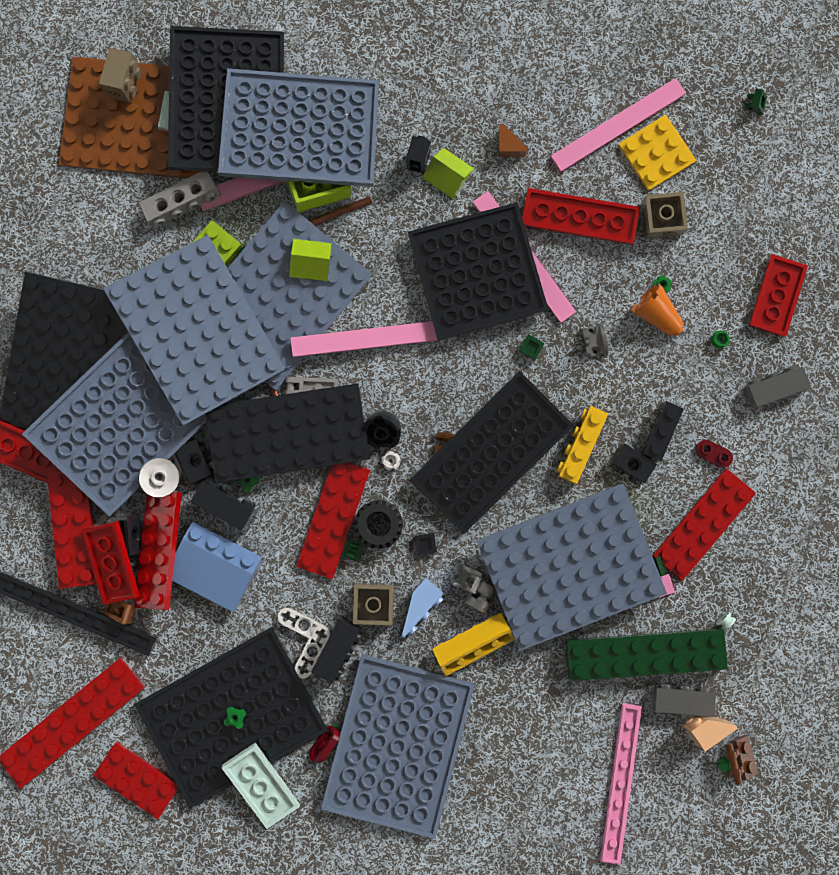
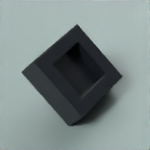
(426, 543)

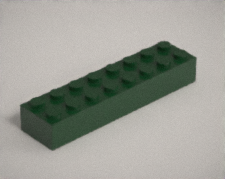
(646, 654)

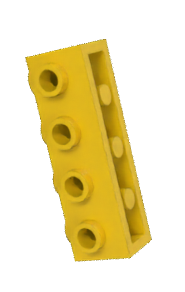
(582, 445)
(473, 644)

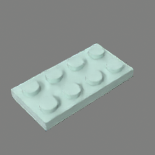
(260, 785)

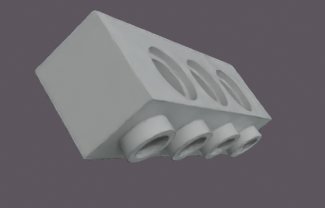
(169, 197)

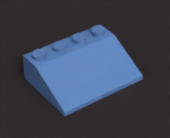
(214, 567)

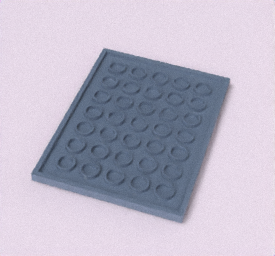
(299, 128)
(287, 304)
(194, 329)
(111, 427)
(571, 566)
(398, 746)

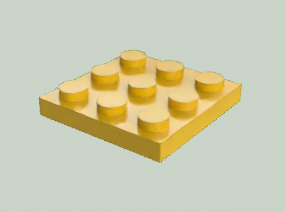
(657, 152)

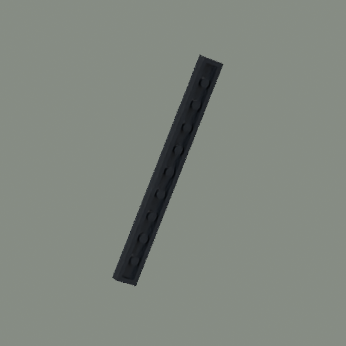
(76, 614)

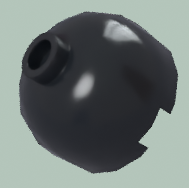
(382, 429)

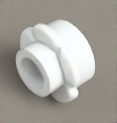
(391, 455)

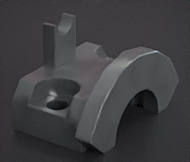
(595, 341)
(467, 578)

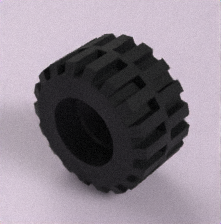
(364, 514)

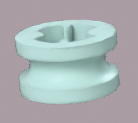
(726, 621)

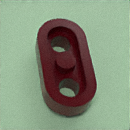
(714, 453)
(324, 745)

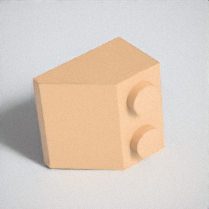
(708, 730)

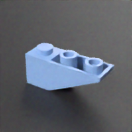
(421, 601)

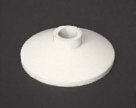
(166, 484)

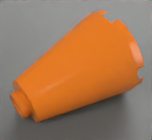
(659, 311)

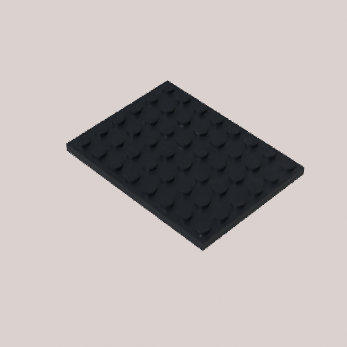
(199, 82)
(55, 341)
(191, 713)

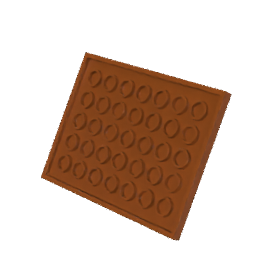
(115, 133)

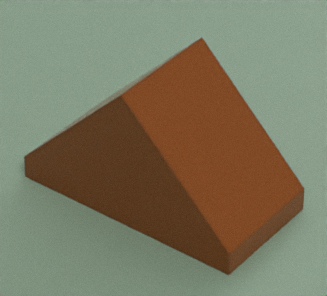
(509, 144)
(120, 611)

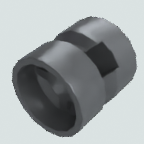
(481, 598)

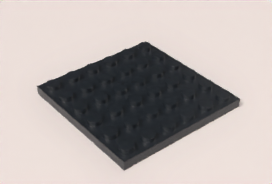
(477, 271)

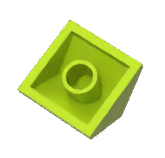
(447, 172)
(310, 260)

